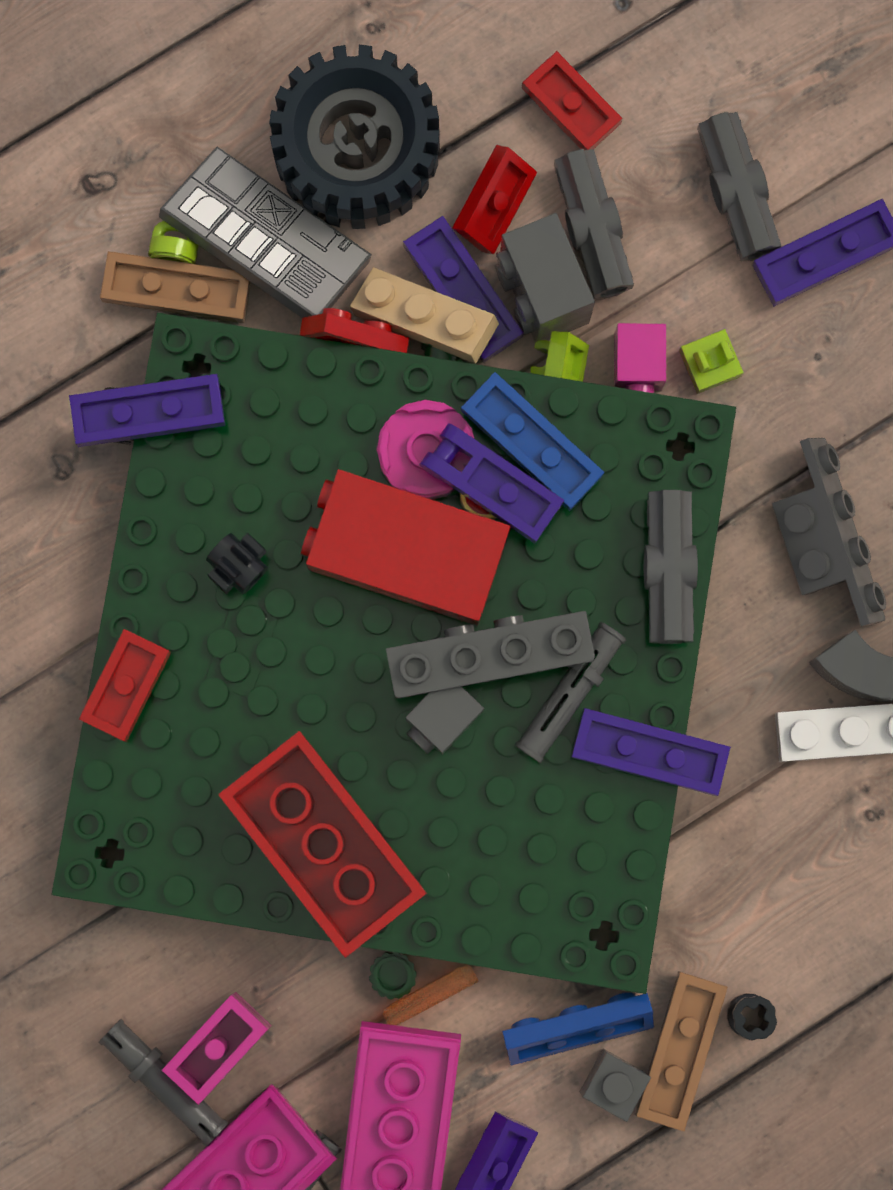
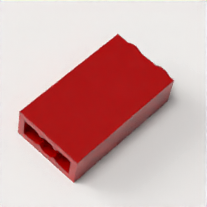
(405, 546)

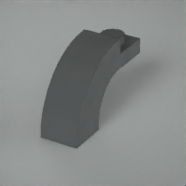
(857, 669)

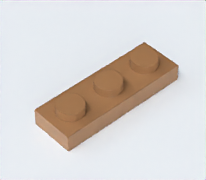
(175, 287)
(681, 1051)

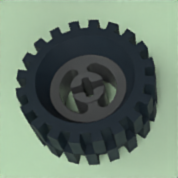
(398, 112)

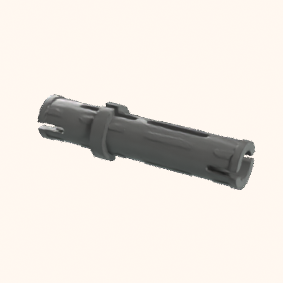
(536, 741)
(147, 1067)

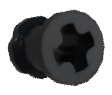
(766, 1013)

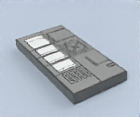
(264, 235)

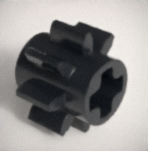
(237, 563)

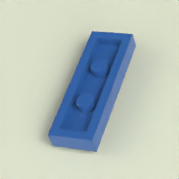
(532, 440)
(578, 1027)

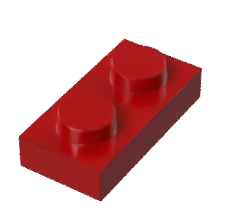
(571, 102)
(494, 199)
(337, 326)
(125, 685)

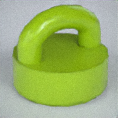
(171, 247)

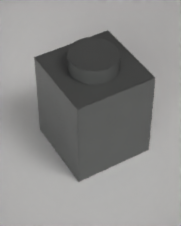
(442, 718)
(615, 1085)

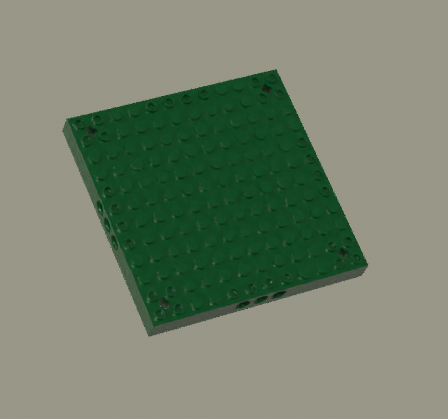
(504, 846)

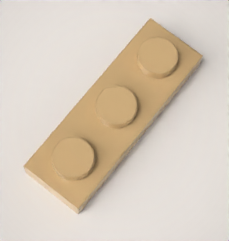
(425, 315)

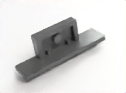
(824, 538)
(490, 654)

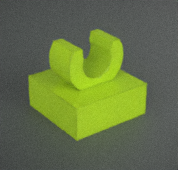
(565, 356)
(711, 361)

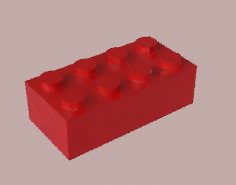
(322, 844)

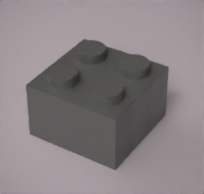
(545, 279)

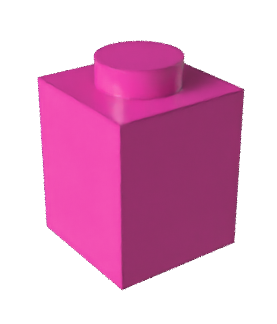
(640, 356)

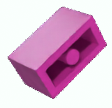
(216, 1047)

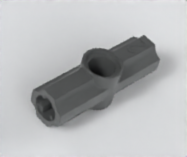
(738, 186)
(593, 223)
(670, 567)

